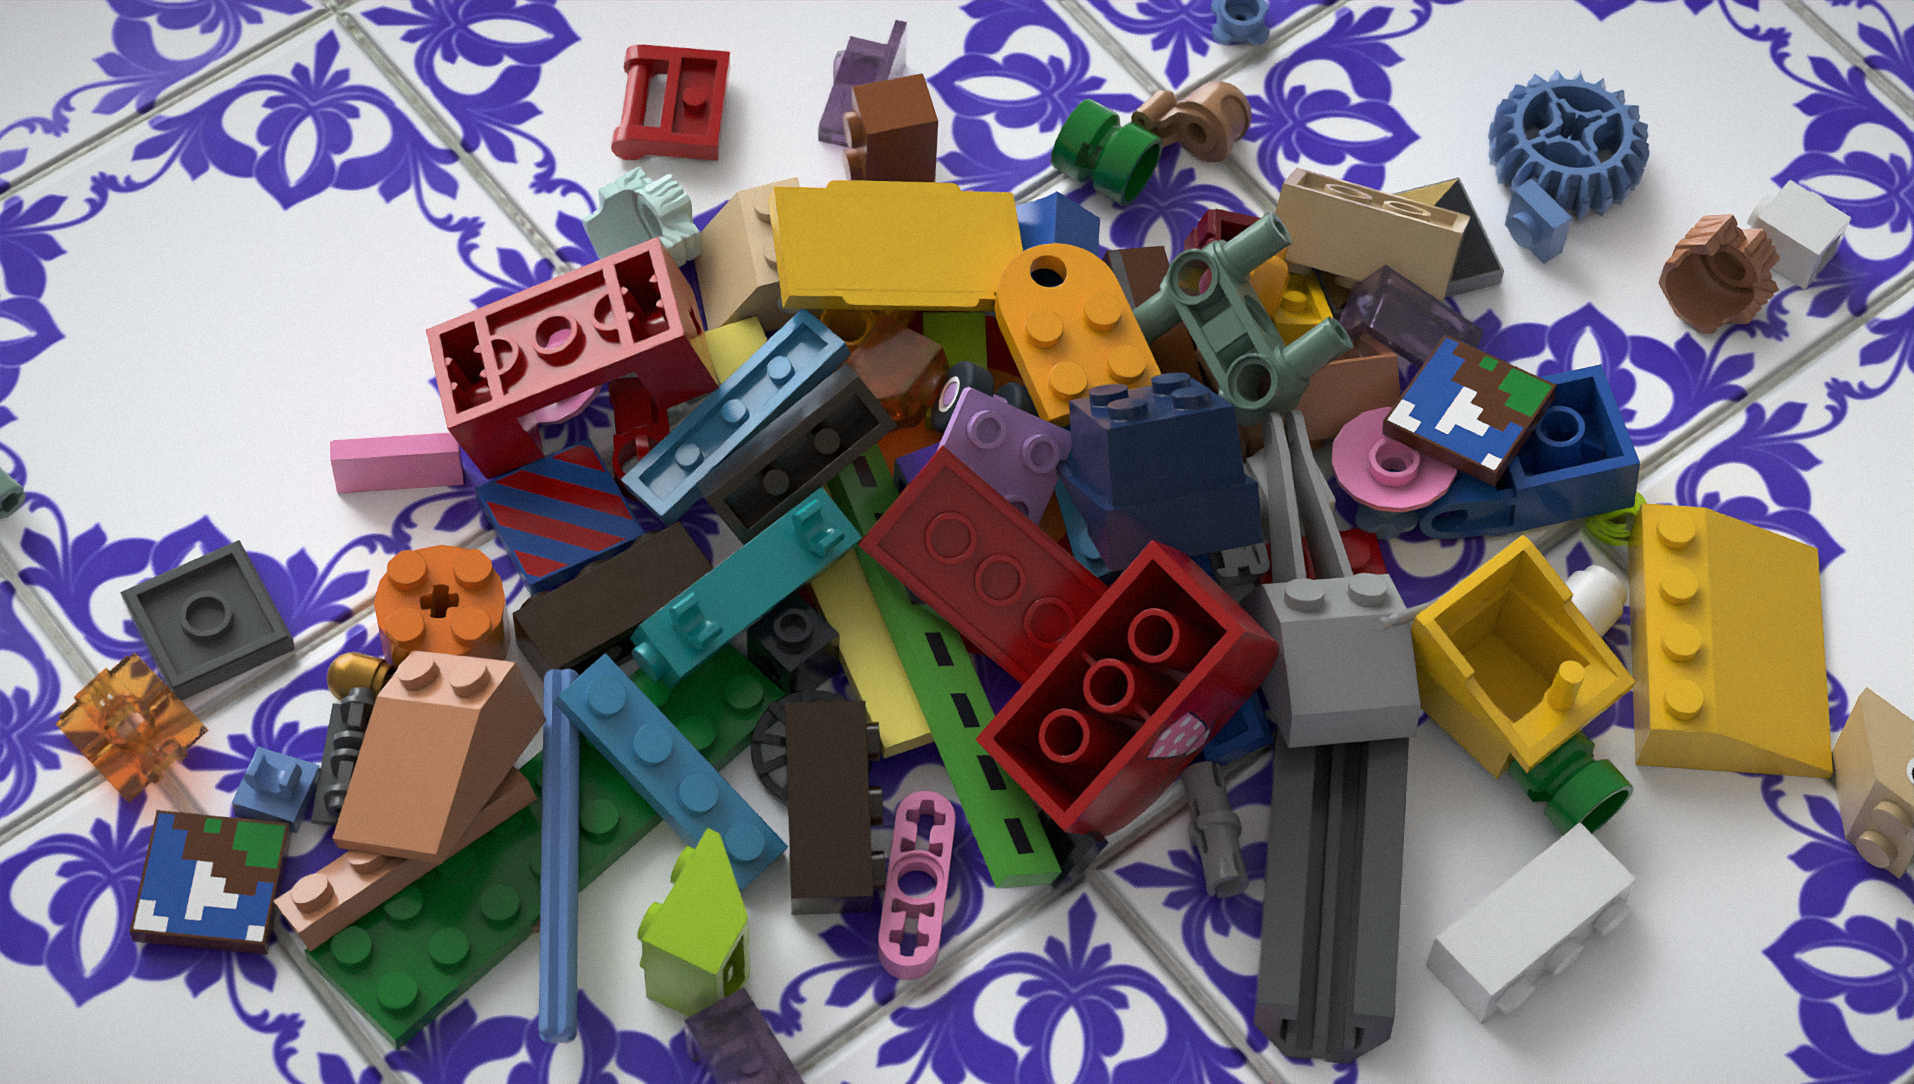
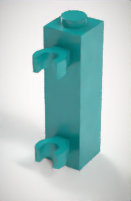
(743, 589)

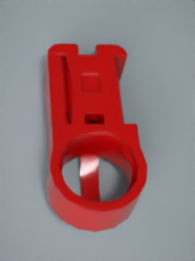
(637, 425)

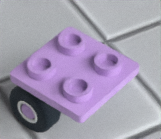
(1000, 436)

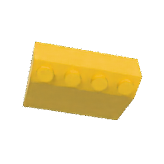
(1726, 646)

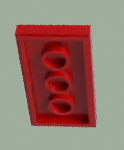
(982, 565)

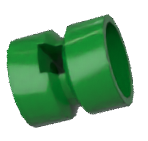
(1100, 149)
(1575, 786)

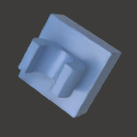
(276, 788)

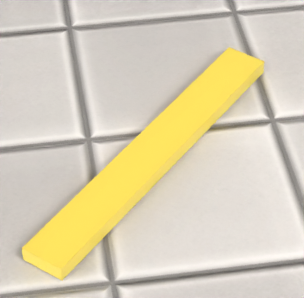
(845, 598)

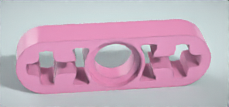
(928, 909)

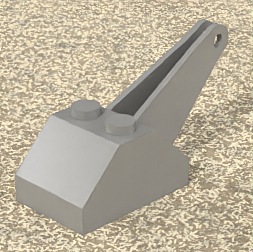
(1332, 669)

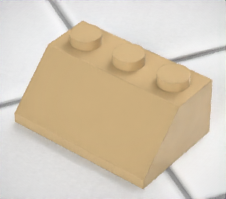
(1361, 229)

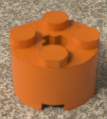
(442, 604)

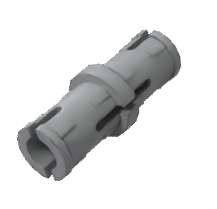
(1214, 829)

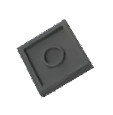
(207, 620)

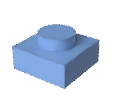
(1537, 221)

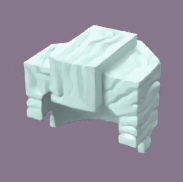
(640, 210)

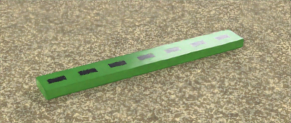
(948, 695)

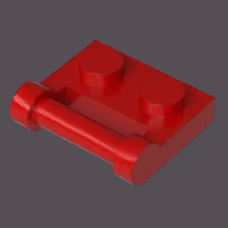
(691, 104)

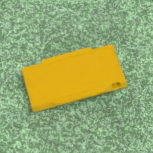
(892, 245)

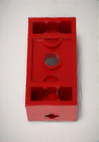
(623, 319)

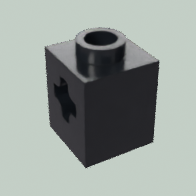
(794, 646)

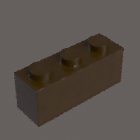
(796, 454)
(607, 603)
(832, 807)

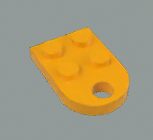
(1069, 333)

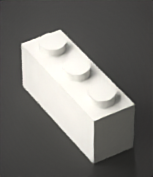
(1532, 924)

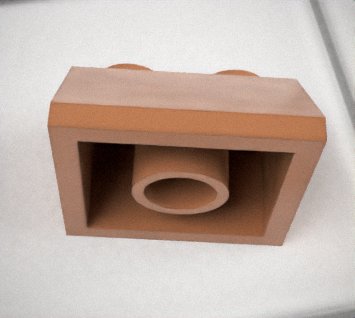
(1345, 388)

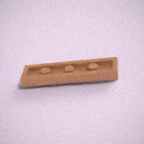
(362, 880)

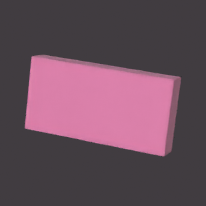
(396, 462)

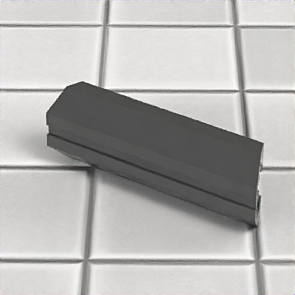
(1332, 898)

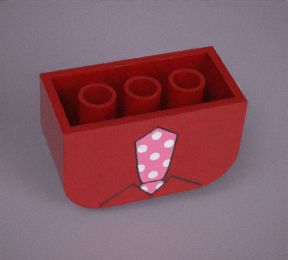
(1131, 694)

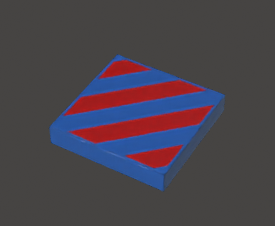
(559, 515)

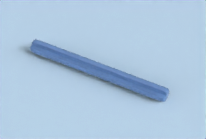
(559, 867)

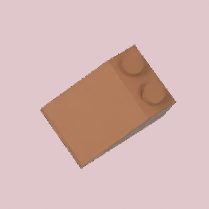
(435, 754)

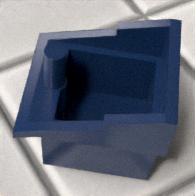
(1159, 469)

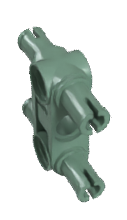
(1235, 327)

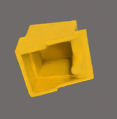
(1513, 662)

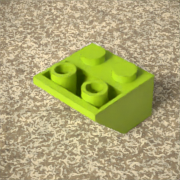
(699, 935)

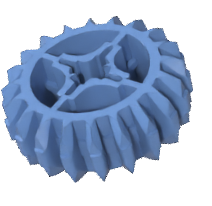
(1573, 127)

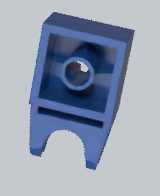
(1567, 470)

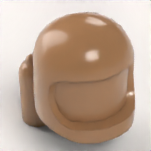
(1202, 122)

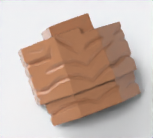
(1719, 274)

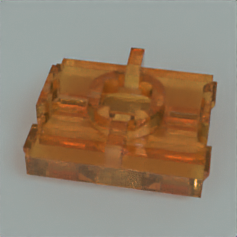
(126, 760)

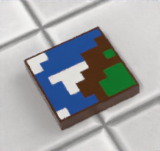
(1469, 410)
(211, 882)

